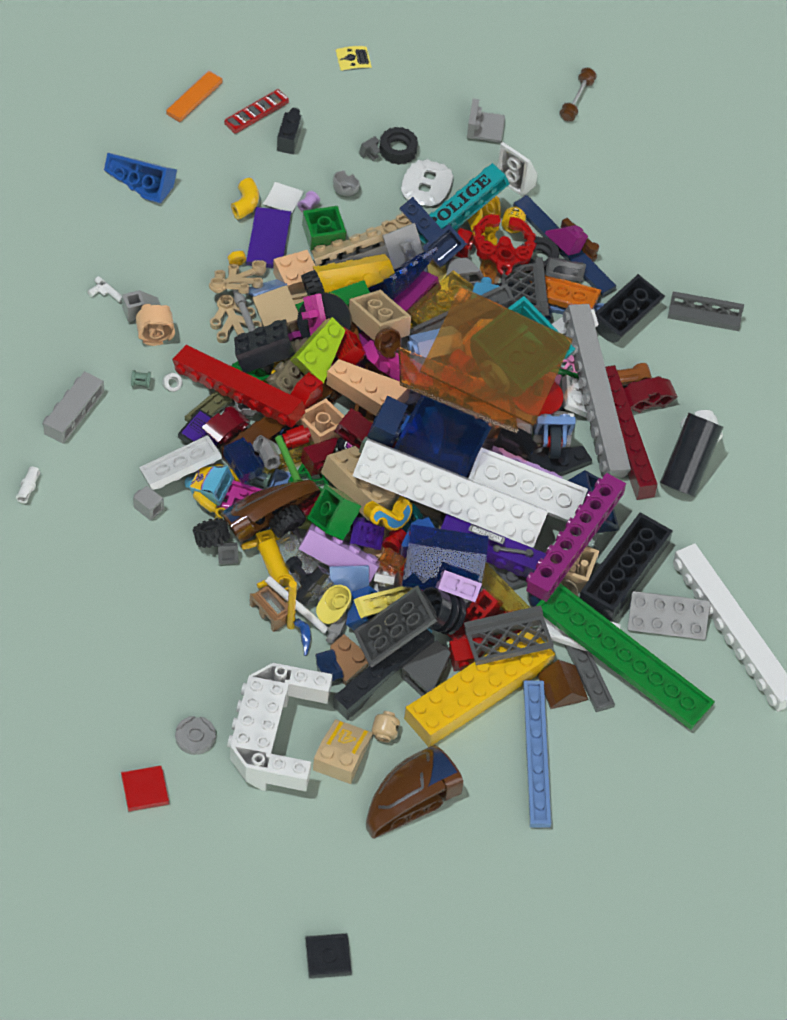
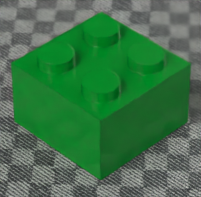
(323, 226)
(334, 512)

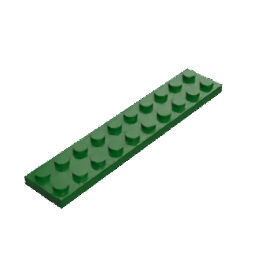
(626, 657)

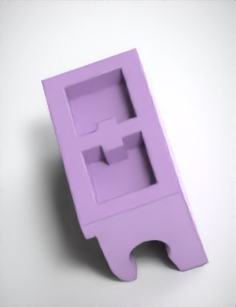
(458, 585)

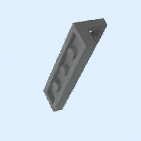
(705, 313)

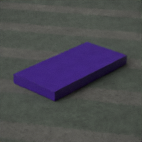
(268, 235)

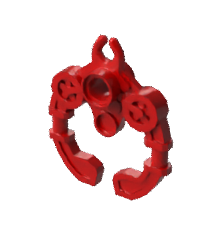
(504, 253)

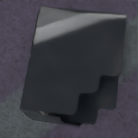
(516, 444)

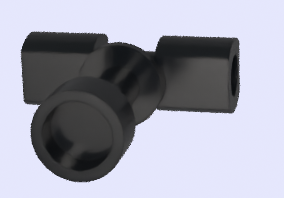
(307, 580)

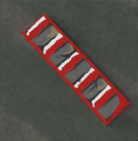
(256, 111)

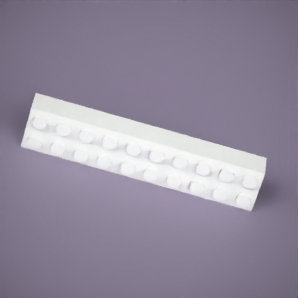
(450, 493)

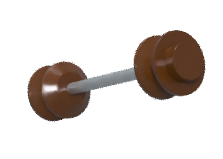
(586, 78)

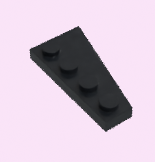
(569, 461)

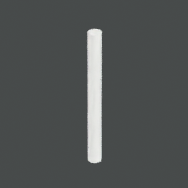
(299, 607)

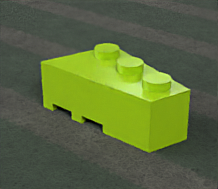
(320, 349)

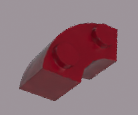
(650, 393)
(226, 425)

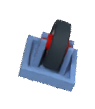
(554, 432)

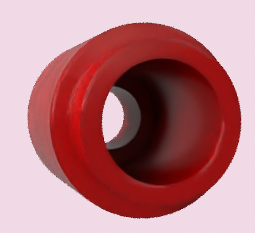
(296, 437)

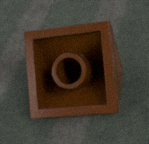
(562, 684)

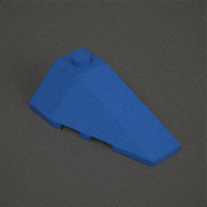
(146, 178)

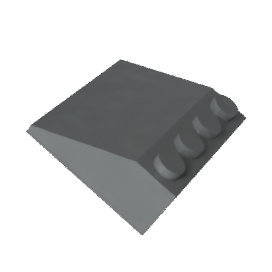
(395, 625)

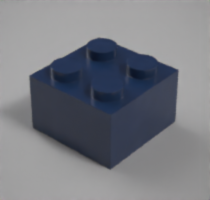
(388, 422)

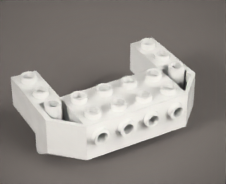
(259, 719)

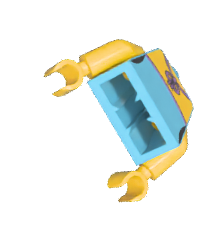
(211, 486)

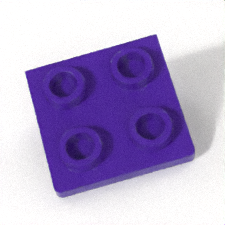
(366, 534)

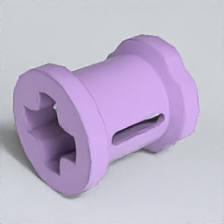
(309, 201)

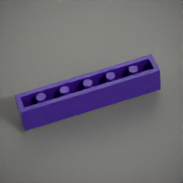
(513, 562)

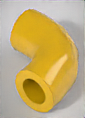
(248, 201)

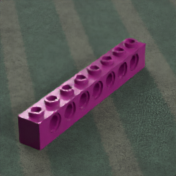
(545, 586)

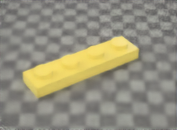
(376, 602)

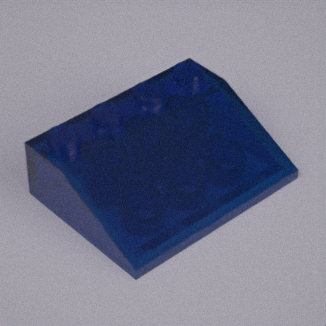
(436, 550)

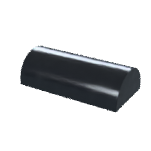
(627, 308)
(691, 454)

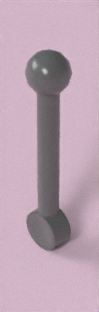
(528, 552)

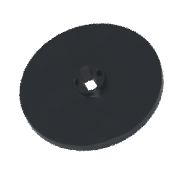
(333, 307)

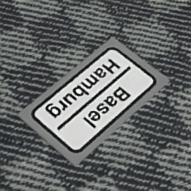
(492, 536)

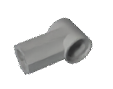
(268, 452)

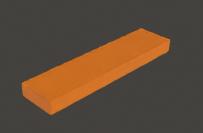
(194, 96)

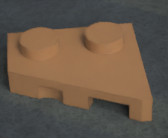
(349, 657)

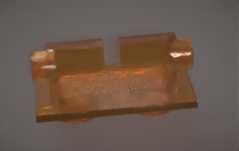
(391, 560)

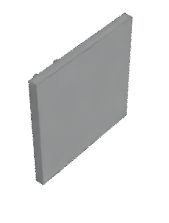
(403, 244)

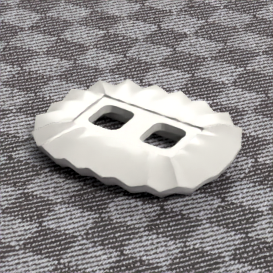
(439, 185)

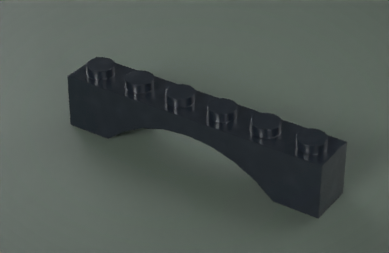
(358, 691)

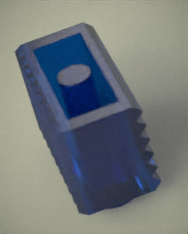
(243, 460)

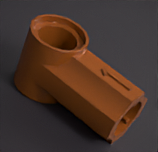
(637, 373)

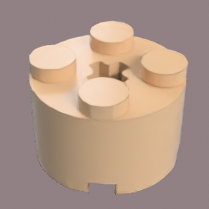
(155, 324)

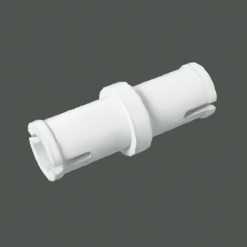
(28, 484)

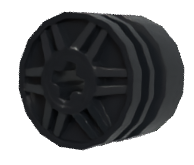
(449, 610)

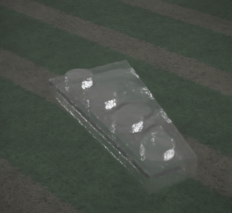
(289, 547)

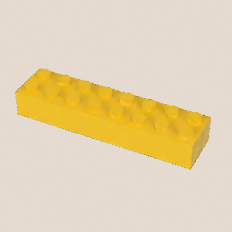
(473, 692)

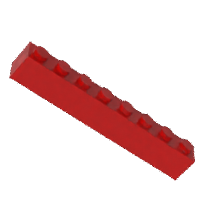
(239, 386)

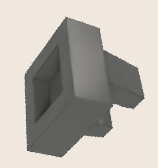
(370, 148)
(228, 553)

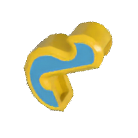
(392, 519)

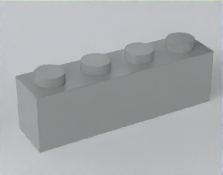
(73, 407)

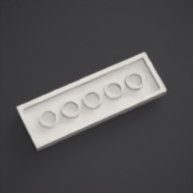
(528, 484)

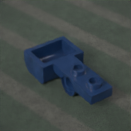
(447, 240)

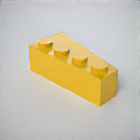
(338, 275)

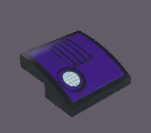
(193, 429)

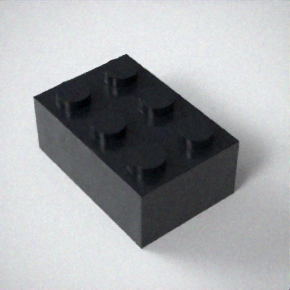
(264, 346)

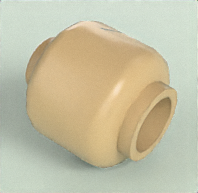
(385, 727)

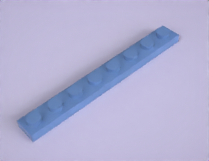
(536, 754)

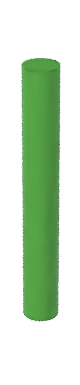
(288, 459)

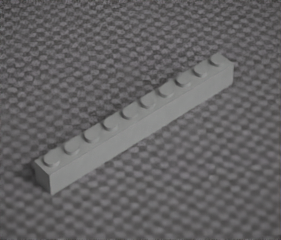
(596, 391)

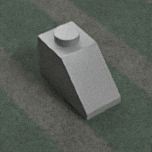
(466, 269)

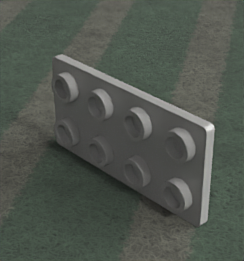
(668, 615)

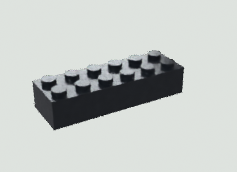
(626, 566)

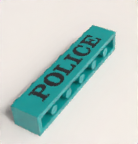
(469, 199)

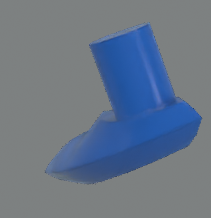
(305, 634)

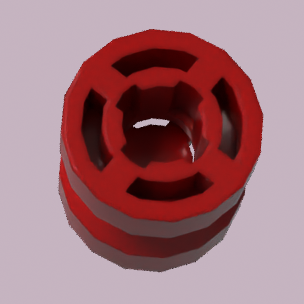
(395, 540)

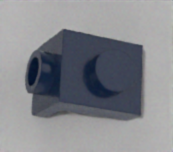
(327, 663)

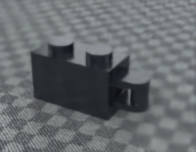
(289, 131)

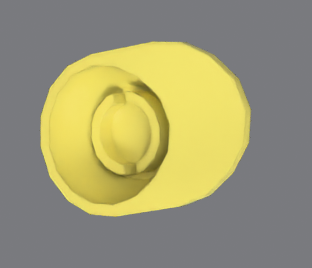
(334, 604)

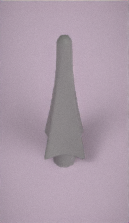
(336, 629)

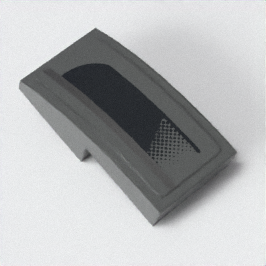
(565, 269)

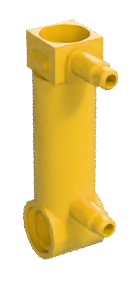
(272, 558)

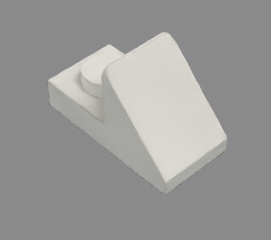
(384, 579)

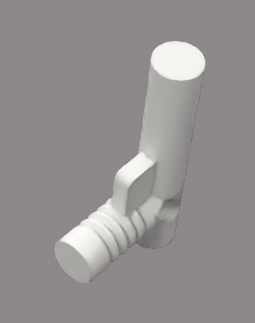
(104, 289)

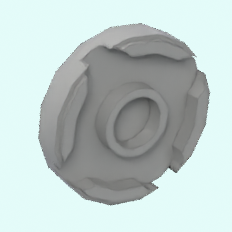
(195, 735)

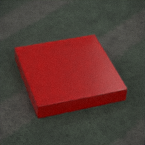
(144, 788)

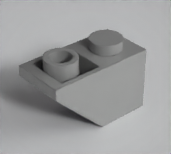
(134, 301)

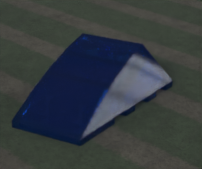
(405, 274)

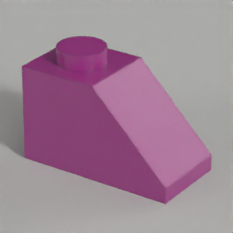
(568, 238)

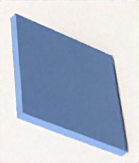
(267, 286)
(350, 576)

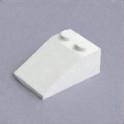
(518, 170)

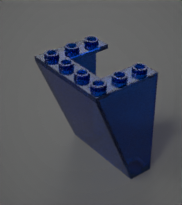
(443, 435)

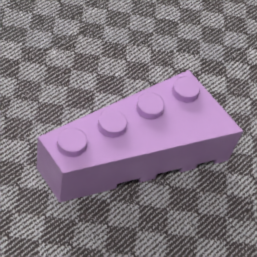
(336, 551)

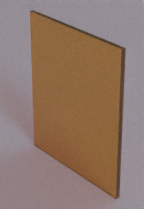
(496, 355)
(416, 381)

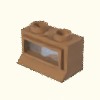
(270, 606)

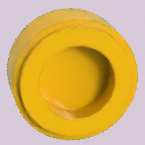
(237, 258)

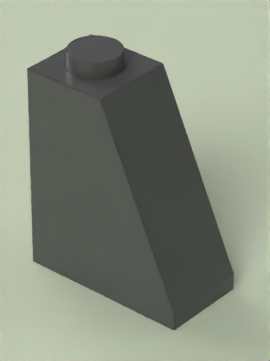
(427, 668)

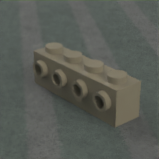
(286, 373)

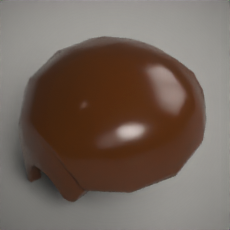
(387, 342)

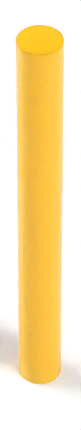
(291, 604)

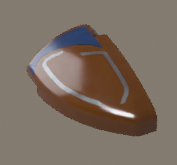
(248, 510)
(413, 790)

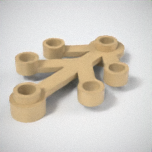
(219, 283)
(227, 305)

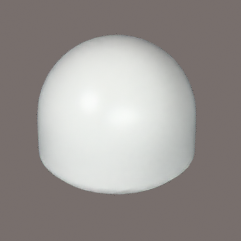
(172, 376)

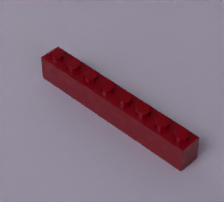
(641, 472)

